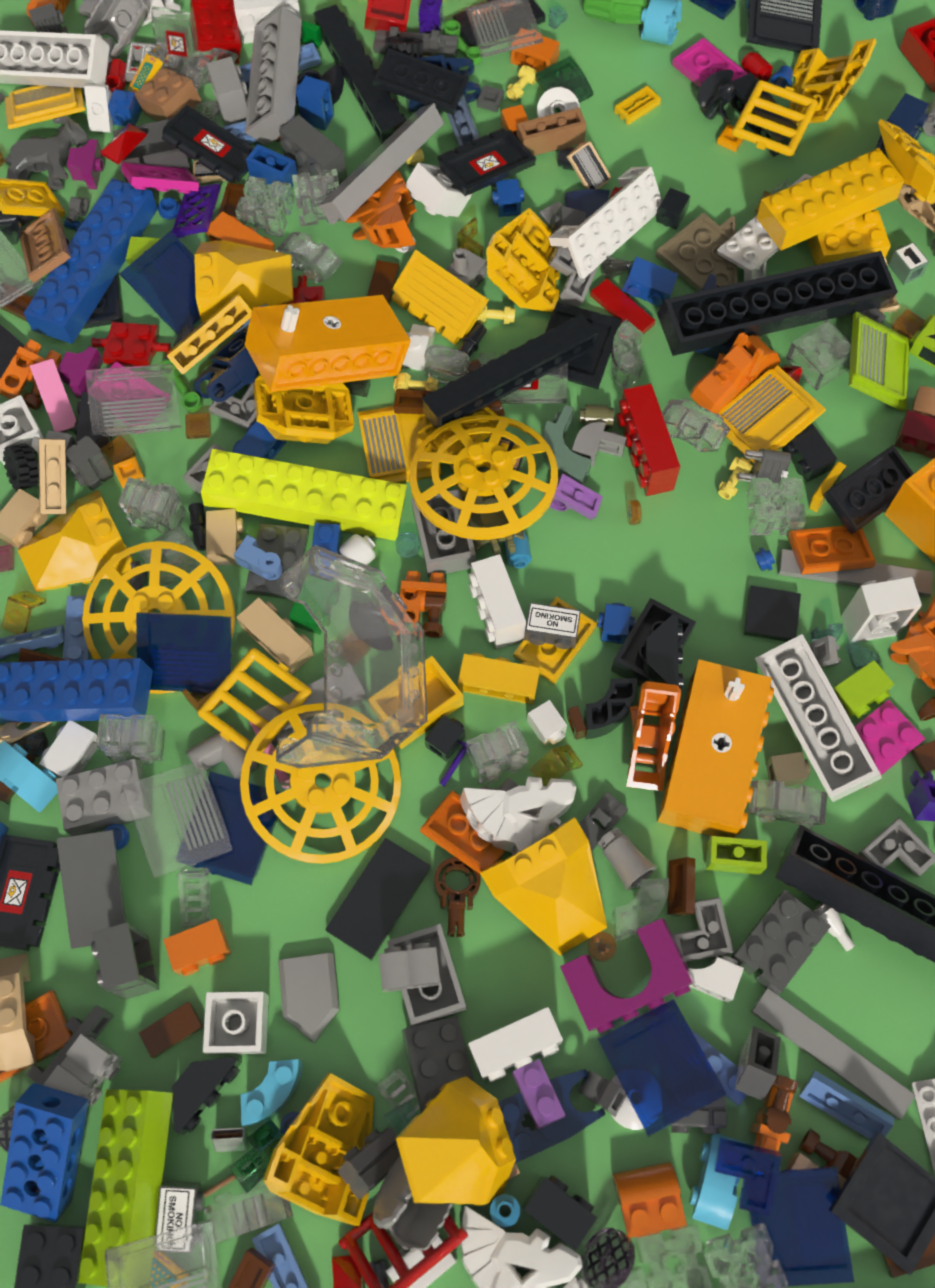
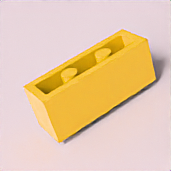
(499, 678)

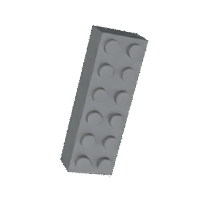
(273, 75)

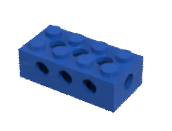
(60, 1121)

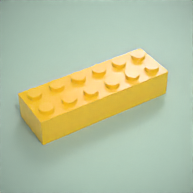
(829, 199)

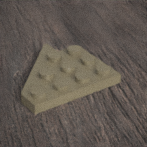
(694, 252)

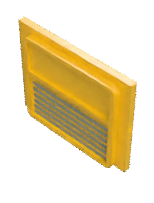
(42, 104)
(769, 413)
(391, 443)

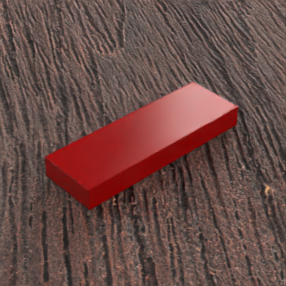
(621, 306)

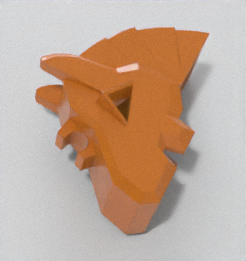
(386, 215)
(734, 372)
(919, 647)
(660, 701)

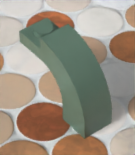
(568, 462)

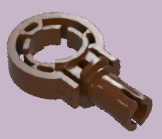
(456, 909)

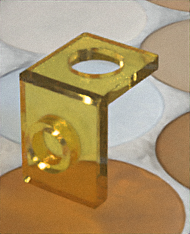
(466, 241)
(18, 611)
(555, 764)

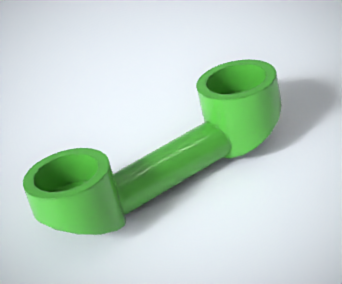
(452, 28)
(191, 400)

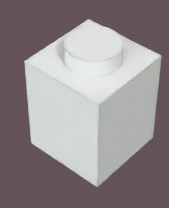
(547, 723)

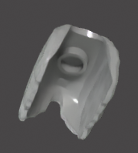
(117, 19)
(410, 1223)

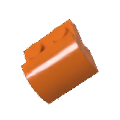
(649, 1199)

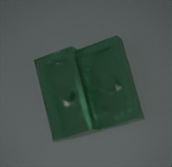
(566, 75)
(254, 1163)

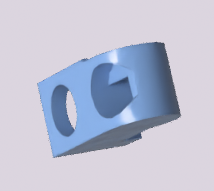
(258, 561)

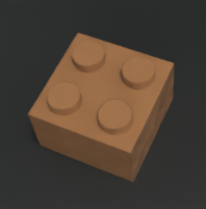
(167, 95)

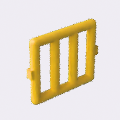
(795, 135)
(238, 673)

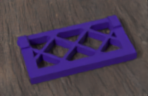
(193, 227)

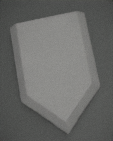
(309, 992)

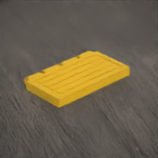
(440, 296)

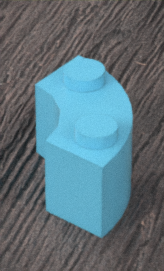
(25, 778)
(273, 1093)
(716, 1192)

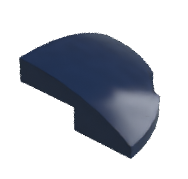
(586, 200)

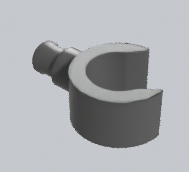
(78, 207)

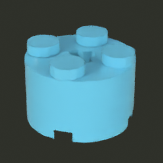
(661, 20)

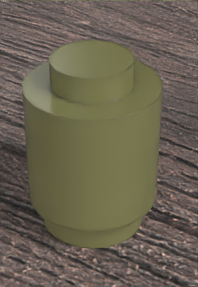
(597, 413)

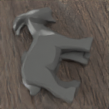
(46, 153)

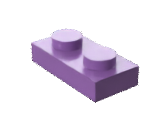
(538, 1094)

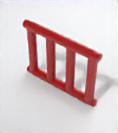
(406, 1275)

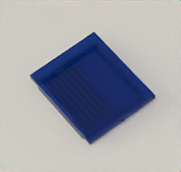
(166, 281)
(185, 650)
(248, 847)
(661, 1067)
(804, 1232)

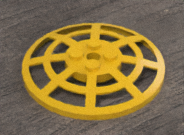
(483, 483)
(151, 596)
(314, 798)

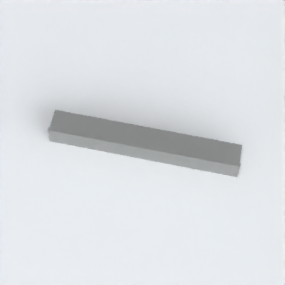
(381, 164)

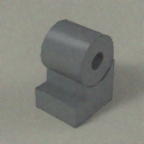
(602, 1093)

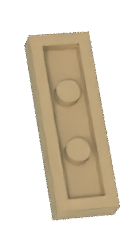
(52, 476)

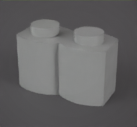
(409, 968)

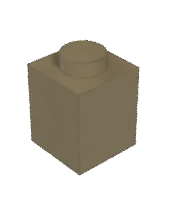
(788, 768)

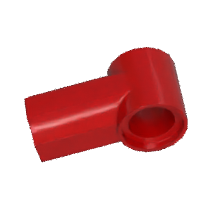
(116, 75)

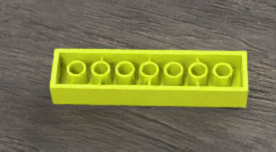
(303, 494)

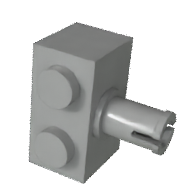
(468, 267)

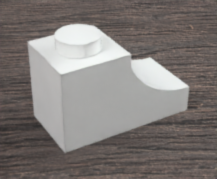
(421, 339)
(718, 979)

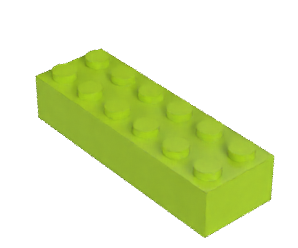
(125, 1176)

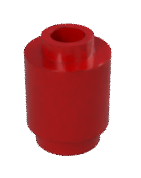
(757, 65)

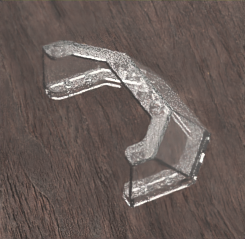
(370, 662)

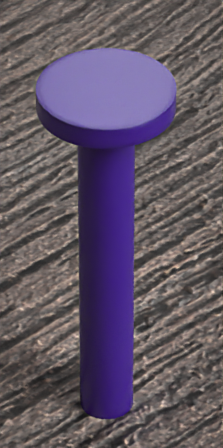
(454, 765)

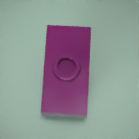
(86, 163)
(73, 368)

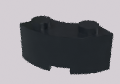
(612, 709)

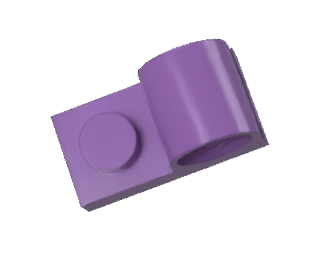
(577, 497)

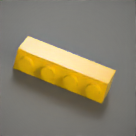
(210, 333)

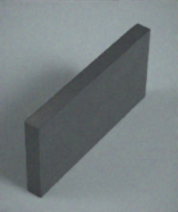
(90, 884)

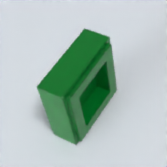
(311, 34)

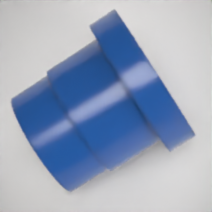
(783, 71)

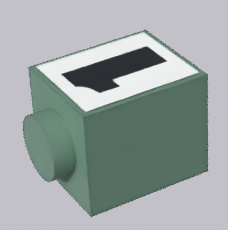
(908, 263)

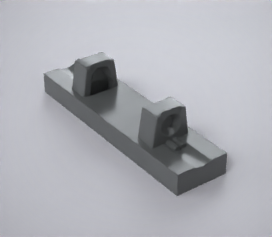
(433, 43)
(608, 812)
(91, 1027)

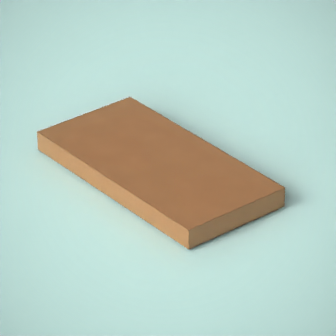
(44, 245)

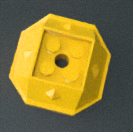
(304, 414)

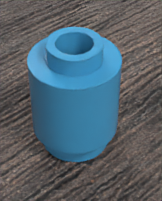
(522, 555)
(497, 1203)

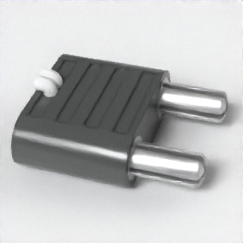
(767, 465)

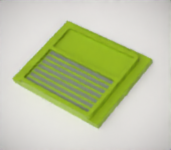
(879, 362)

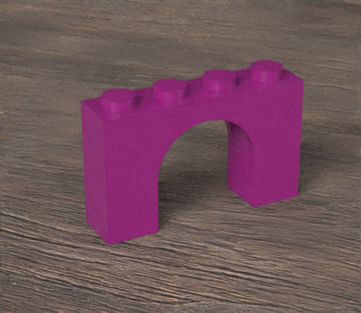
(667, 977)

